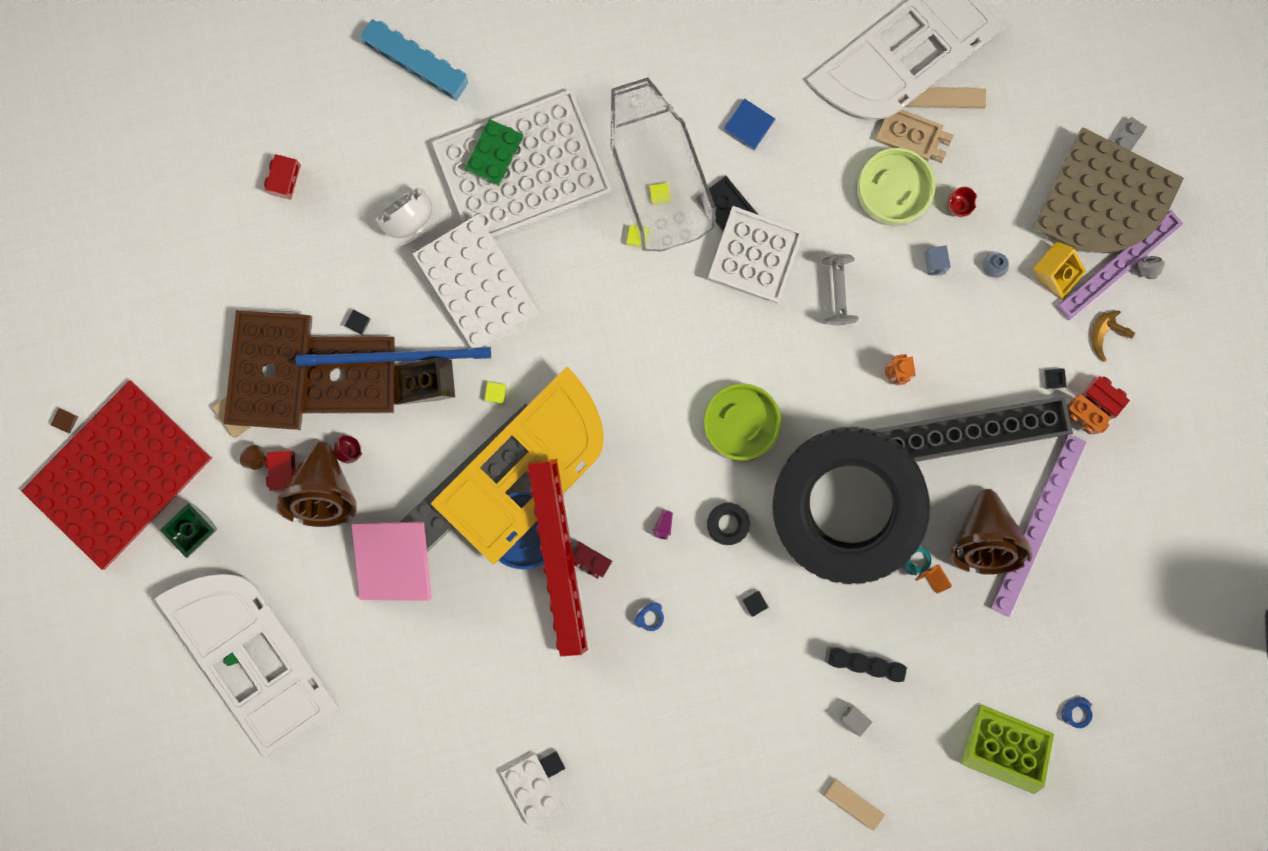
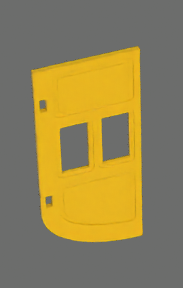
(555, 425)

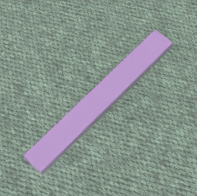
(1117, 267)

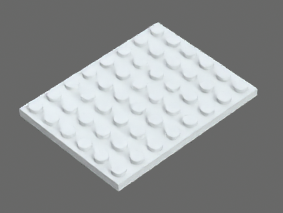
(548, 174)

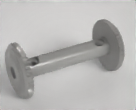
(839, 289)

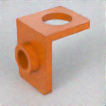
(936, 578)

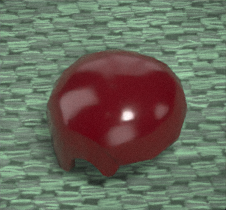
(347, 449)

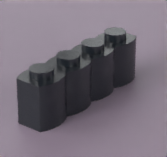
(861, 663)

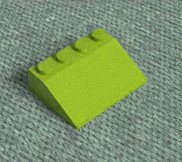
(1008, 749)

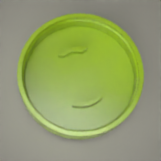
(742, 422)

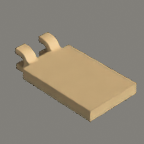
(915, 134)

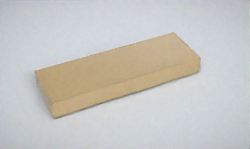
(854, 804)

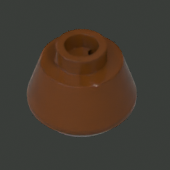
(252, 457)

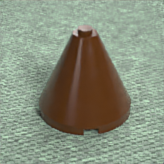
(317, 491)
(990, 538)

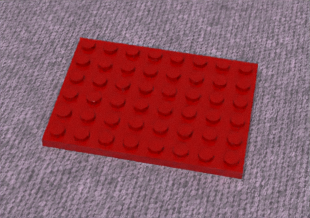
(116, 474)

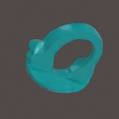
(912, 569)

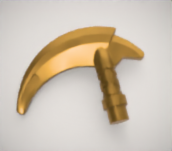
(1100, 328)

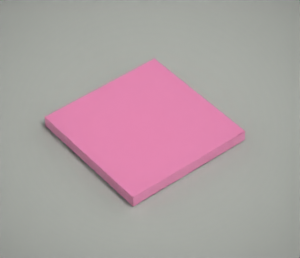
(391, 561)

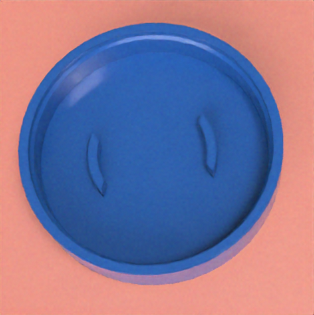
(526, 551)

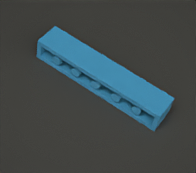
(414, 59)

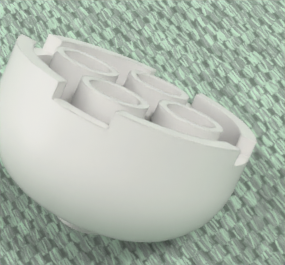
(409, 218)

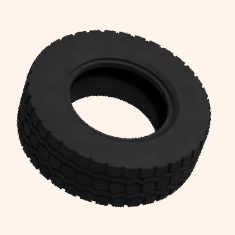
(859, 560)

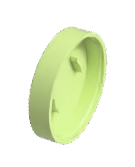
(896, 186)

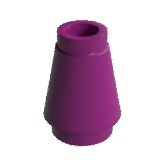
(663, 526)

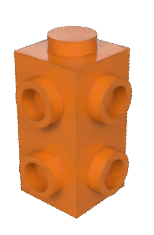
(900, 369)
(1088, 415)

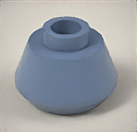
(996, 264)

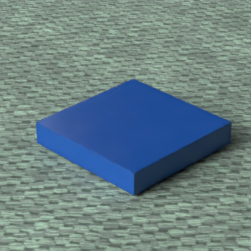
(749, 124)

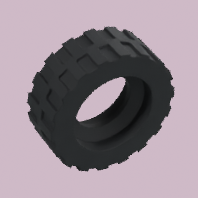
(731, 509)

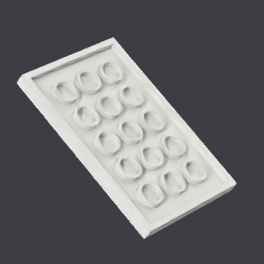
(475, 282)

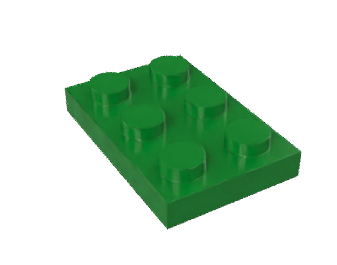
(494, 152)

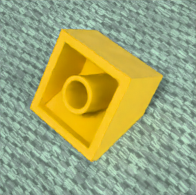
(1060, 269)

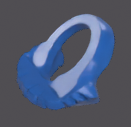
(640, 620)
(1077, 702)

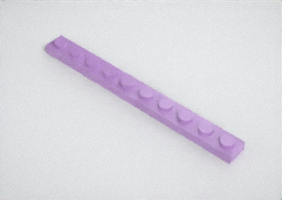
(1040, 521)

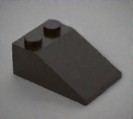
(424, 381)

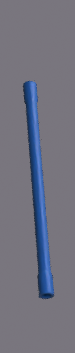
(312, 360)

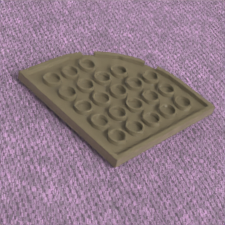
(1106, 197)

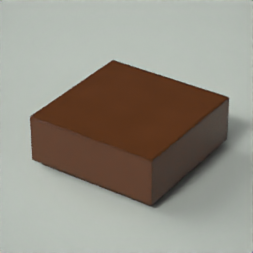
(64, 420)

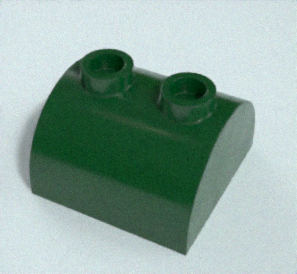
(189, 529)

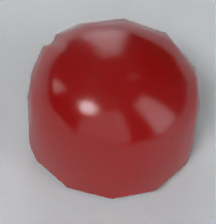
(962, 201)

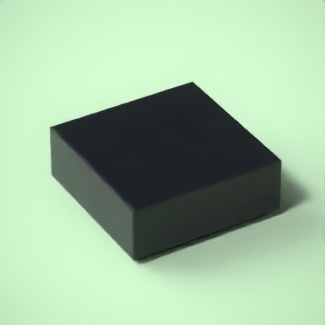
(357, 322)
(1055, 379)
(755, 603)
(552, 764)

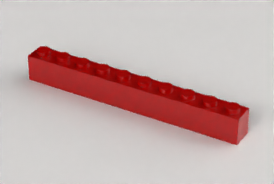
(557, 557)

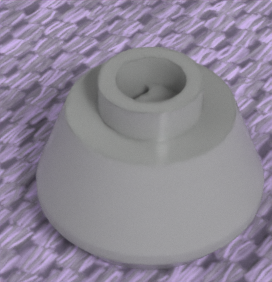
(1151, 266)

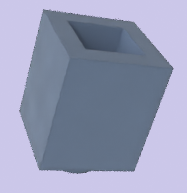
(937, 260)

